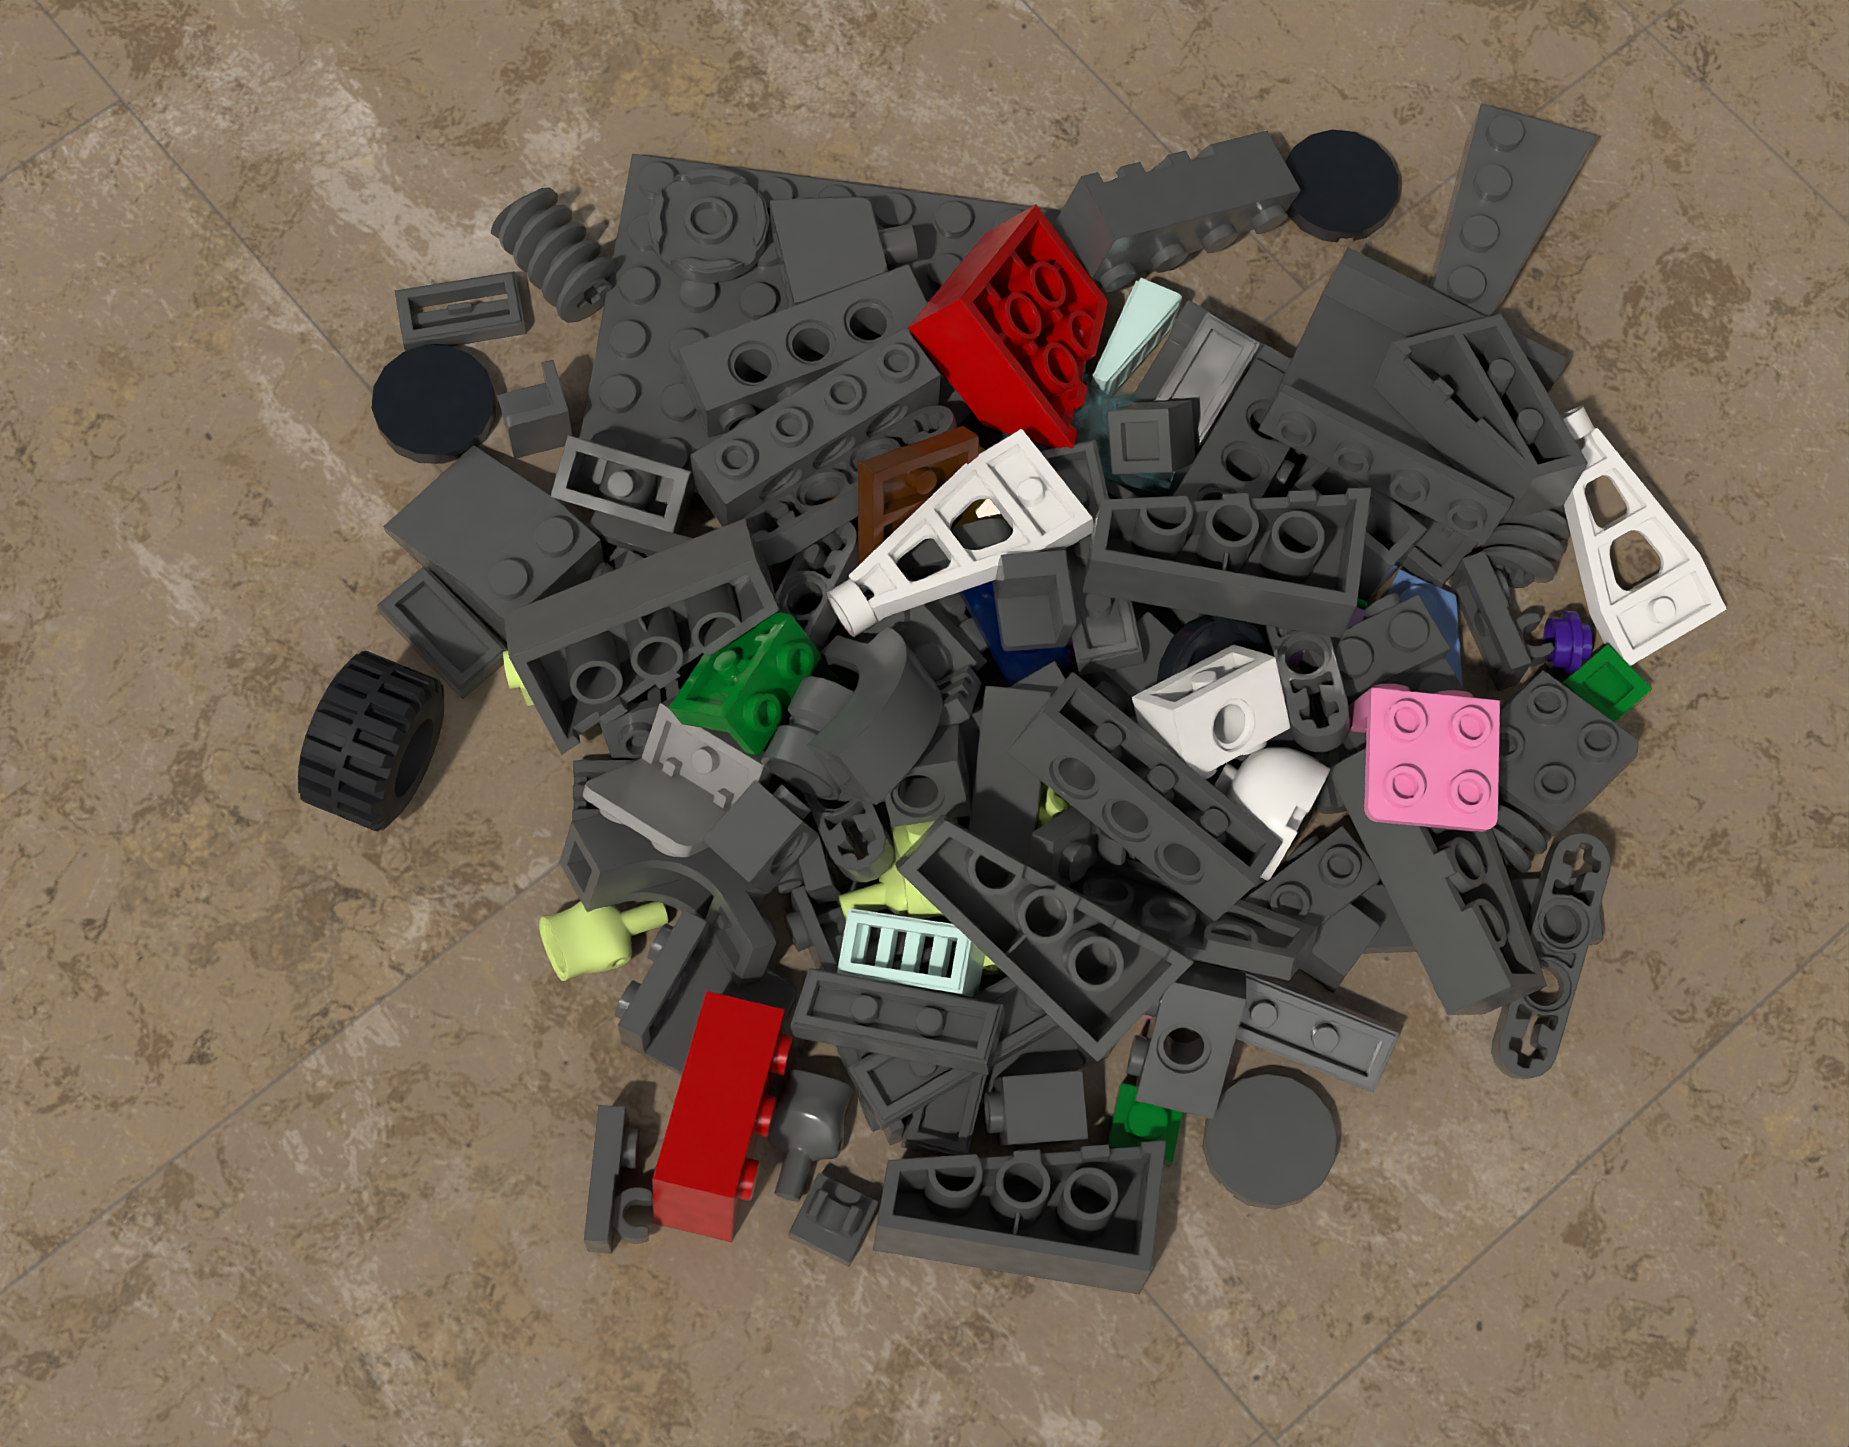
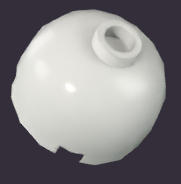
(1276, 791)

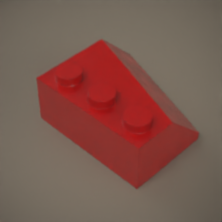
(1017, 330)

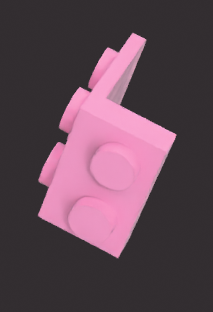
(1429, 757)

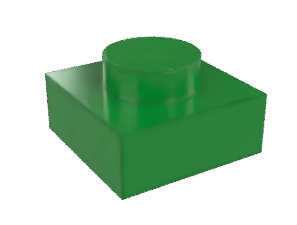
(1608, 684)
(1142, 1122)

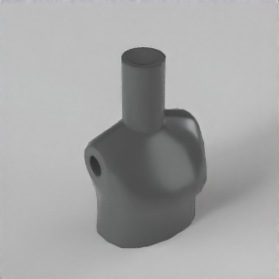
(807, 1126)

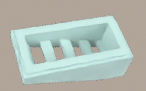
(1141, 326)
(966, 965)

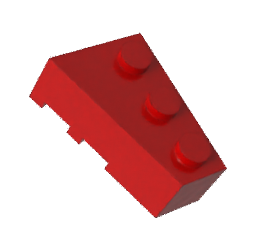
(719, 1115)

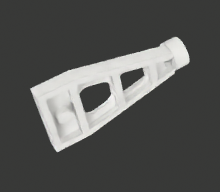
(1023, 490)
(1659, 607)

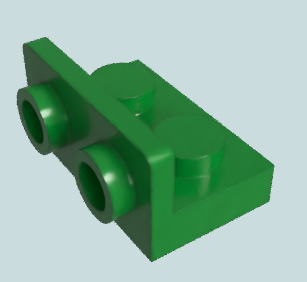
(749, 682)

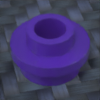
(1570, 641)

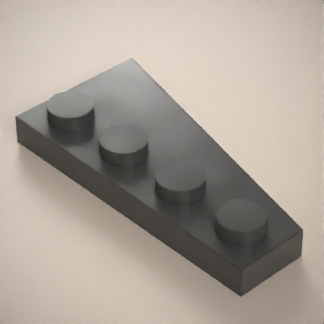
(1241, 939)

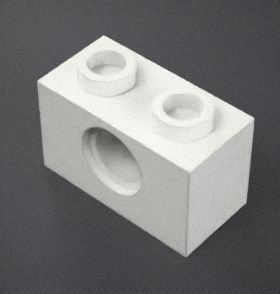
(1216, 708)

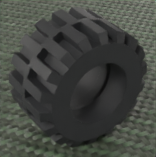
(371, 740)

